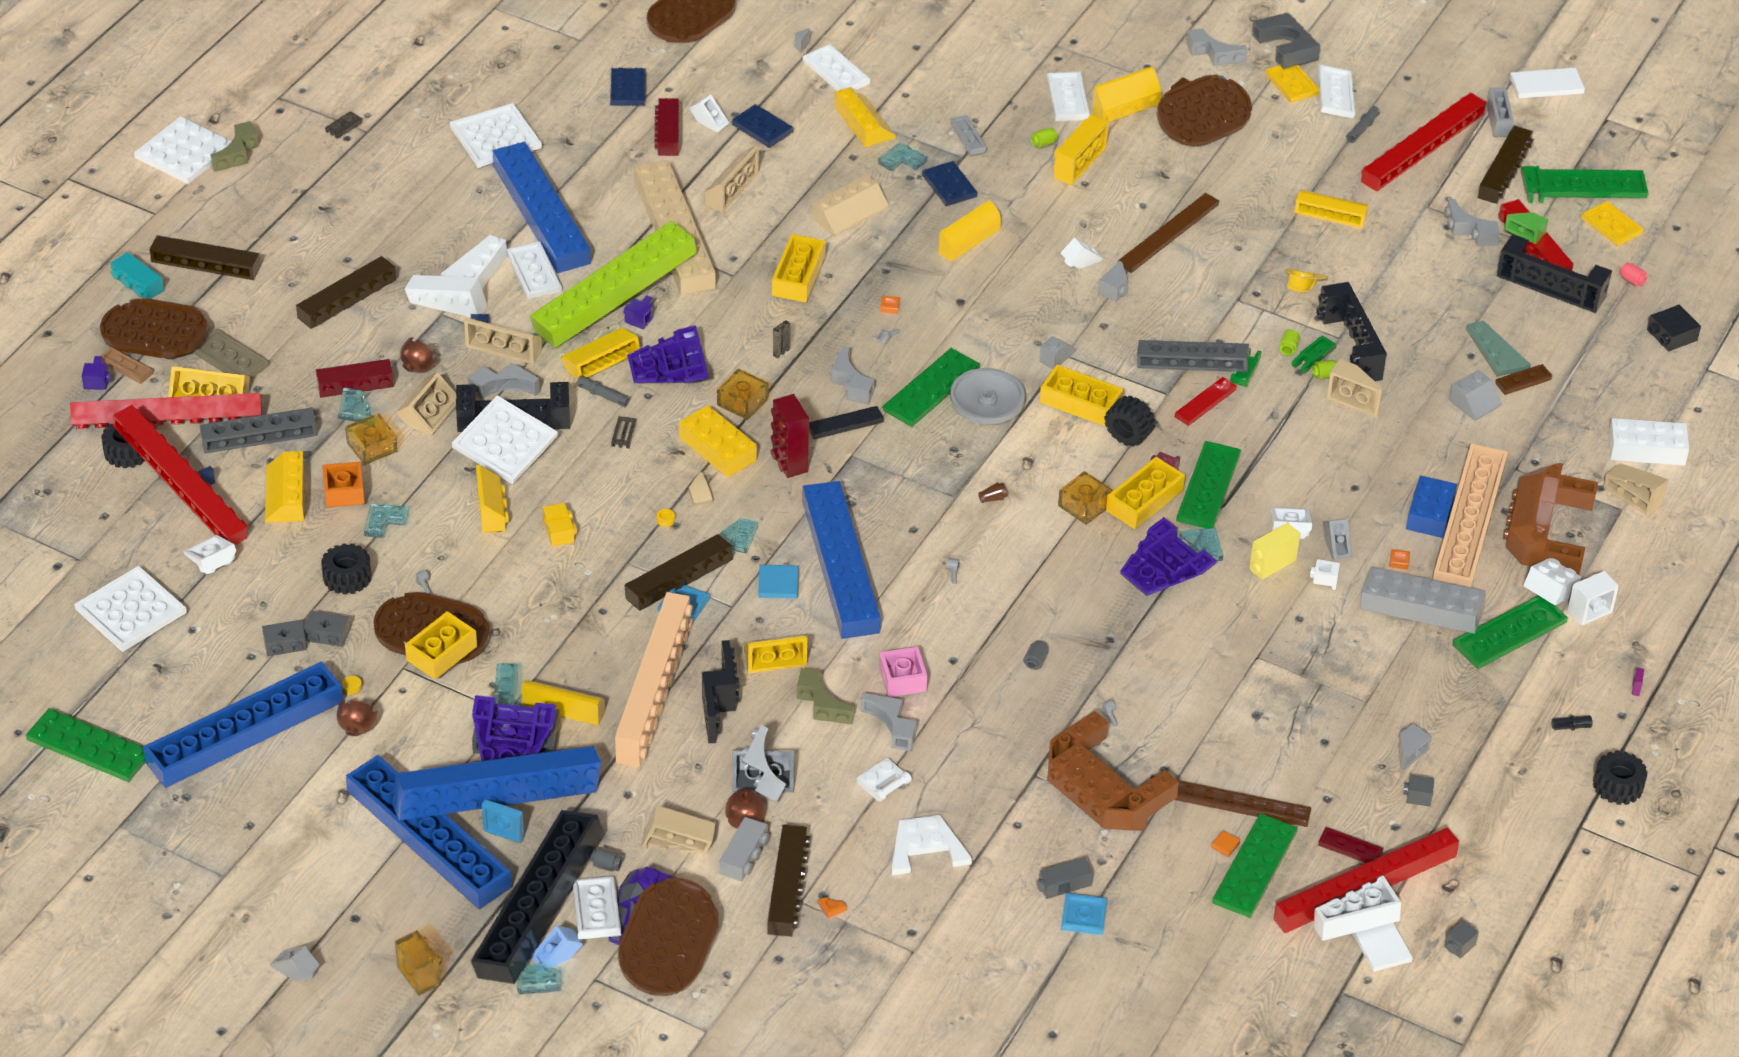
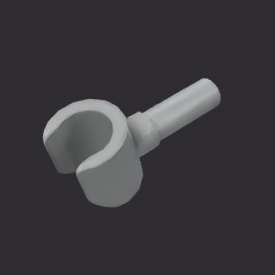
(884, 335)
(952, 564)
(421, 578)
(1107, 708)

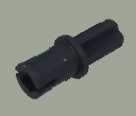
(1572, 722)

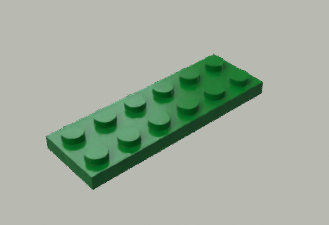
(1594, 183)
(929, 387)
(1208, 485)
(1509, 631)
(87, 744)
(1255, 865)

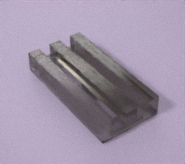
(345, 125)
(781, 339)
(622, 441)

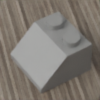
(1475, 395)

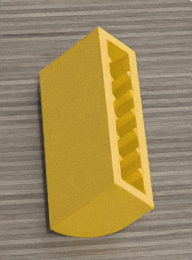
(1331, 208)
(969, 231)
(600, 353)
(570, 703)

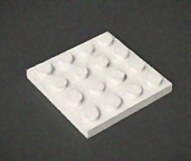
(493, 130)
(182, 149)
(504, 439)
(130, 608)

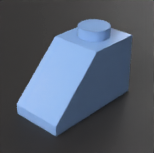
(557, 947)

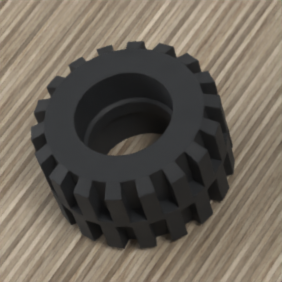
(1129, 421)
(118, 450)
(346, 568)
(1631, 780)

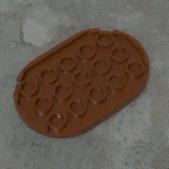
(687, 18)
(1204, 110)
(154, 328)
(408, 615)
(668, 937)

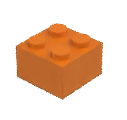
(343, 484)

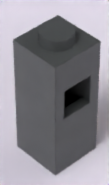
(1065, 878)

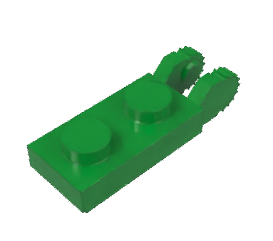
(1532, 182)
(1313, 353)
(1244, 378)

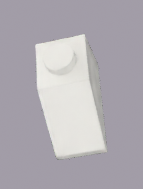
(709, 114)
(1080, 254)

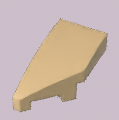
(700, 491)

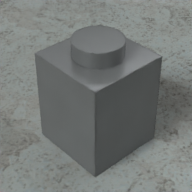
(1419, 790)
(1461, 939)

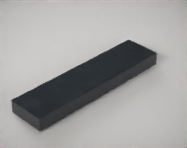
(845, 422)

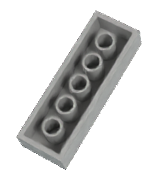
(1423, 600)

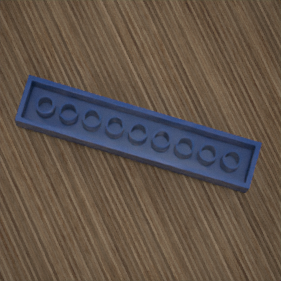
(541, 207)
(841, 560)
(242, 724)
(498, 780)
(433, 838)

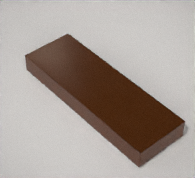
(1523, 379)

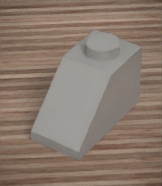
(1114, 283)
(1055, 352)
(1337, 538)
(1412, 745)
(296, 963)

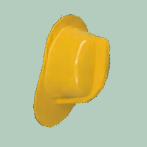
(1302, 281)

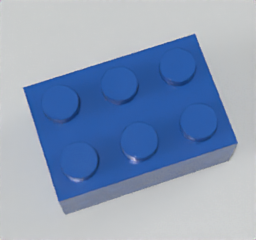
(1431, 506)

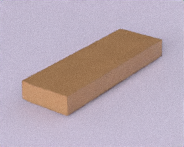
(126, 365)

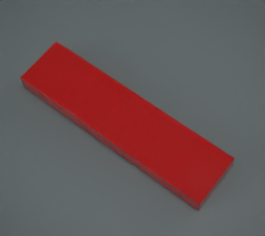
(1205, 401)

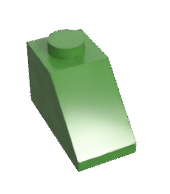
(1527, 225)

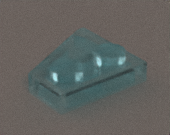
(1203, 539)
(539, 979)

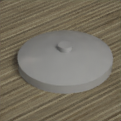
(987, 396)

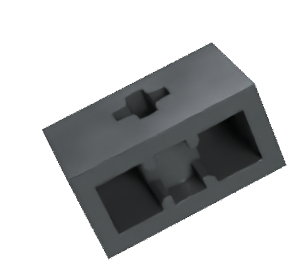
(326, 628)
(284, 637)

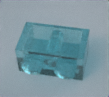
(506, 684)

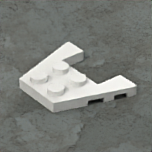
(926, 836)

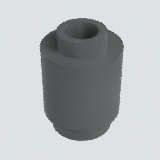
(1036, 655)
(607, 859)

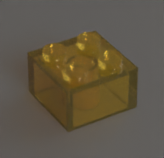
(742, 394)
(371, 439)
(1084, 497)
(418, 962)

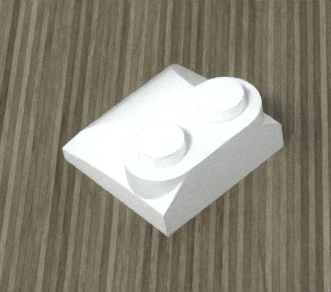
(1296, 517)
(211, 554)

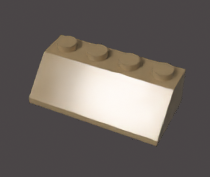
(733, 180)
(849, 205)
(502, 341)

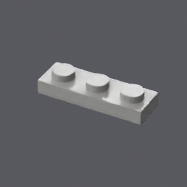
(968, 135)

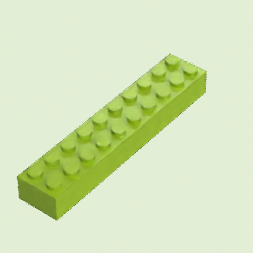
(613, 284)

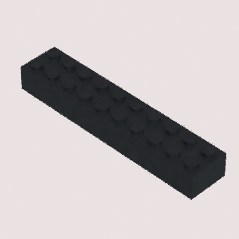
(537, 897)

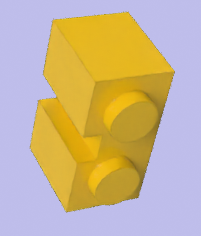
(558, 524)

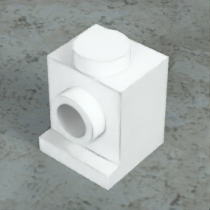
(1325, 573)

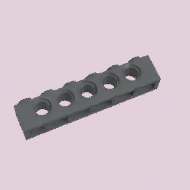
(1193, 355)
(258, 430)

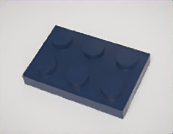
(627, 87)
(762, 125)
(949, 183)

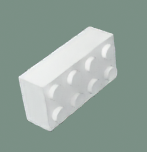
(1648, 441)

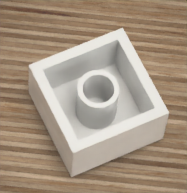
(1551, 580)
(1592, 598)

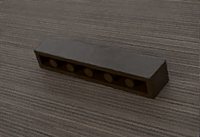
(1505, 164)
(205, 257)
(346, 292)
(678, 572)
(787, 881)

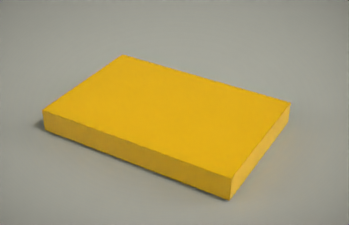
(1292, 82)
(1612, 223)

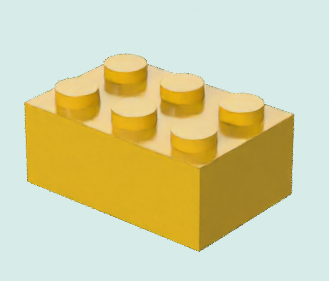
(441, 645)

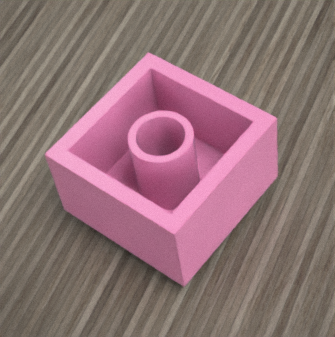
(902, 671)

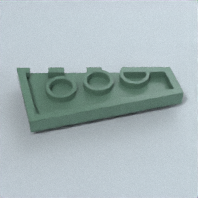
(1496, 351)

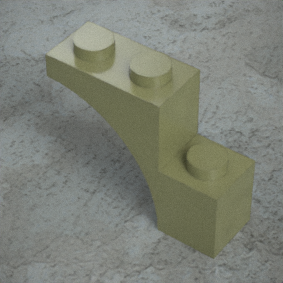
(235, 152)
(825, 706)

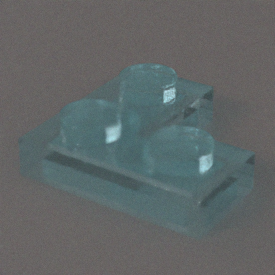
(902, 154)
(381, 515)

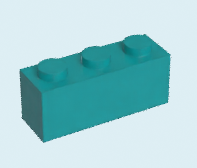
(136, 276)

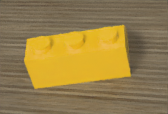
(491, 501)
(776, 653)

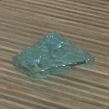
(353, 406)
(740, 534)

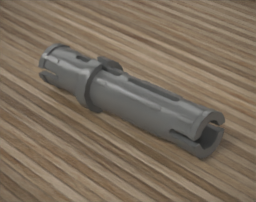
(1366, 120)
(597, 388)

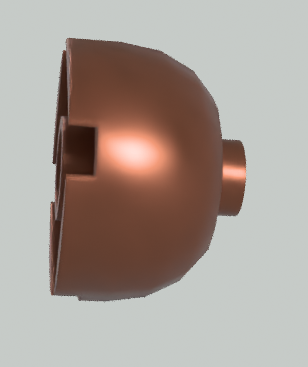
(416, 356)
(356, 717)
(745, 804)

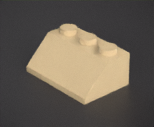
(428, 404)

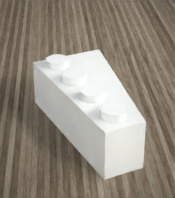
(480, 261)
(447, 294)
(1359, 910)

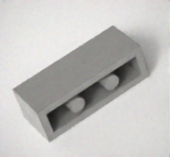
(1499, 112)
(743, 849)

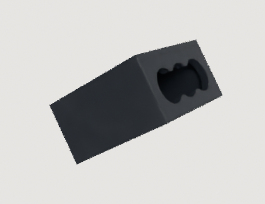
(1674, 327)

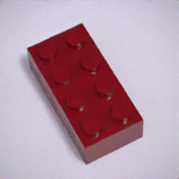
(790, 435)

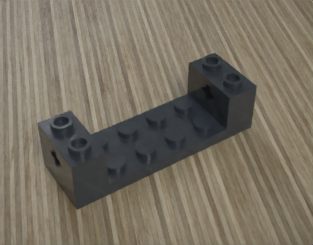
(1552, 279)
(1341, 304)
(550, 411)

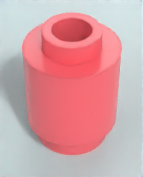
(1633, 274)

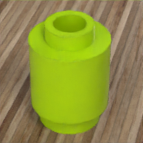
(1044, 137)
(1289, 342)
(1322, 369)

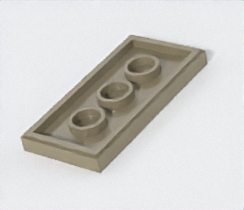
(230, 355)

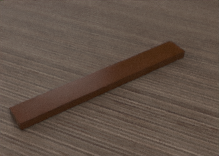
(1168, 232)
(1242, 803)

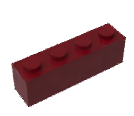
(667, 127)
(357, 376)

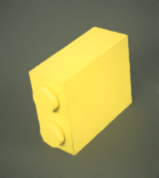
(1274, 551)

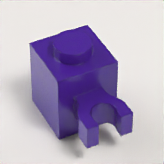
(639, 312)
(96, 375)

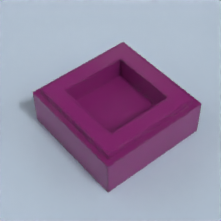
(1637, 682)

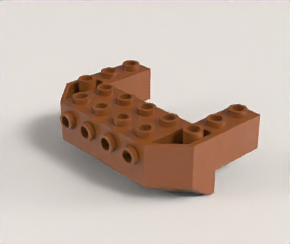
(1534, 511)
(1097, 787)

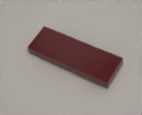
(1349, 846)

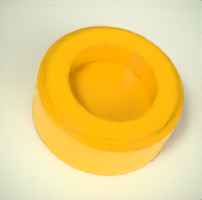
(665, 517)
(351, 685)

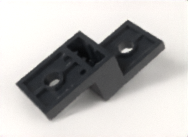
(720, 691)

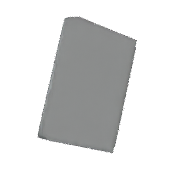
(802, 39)

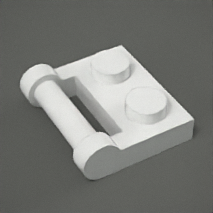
(881, 775)

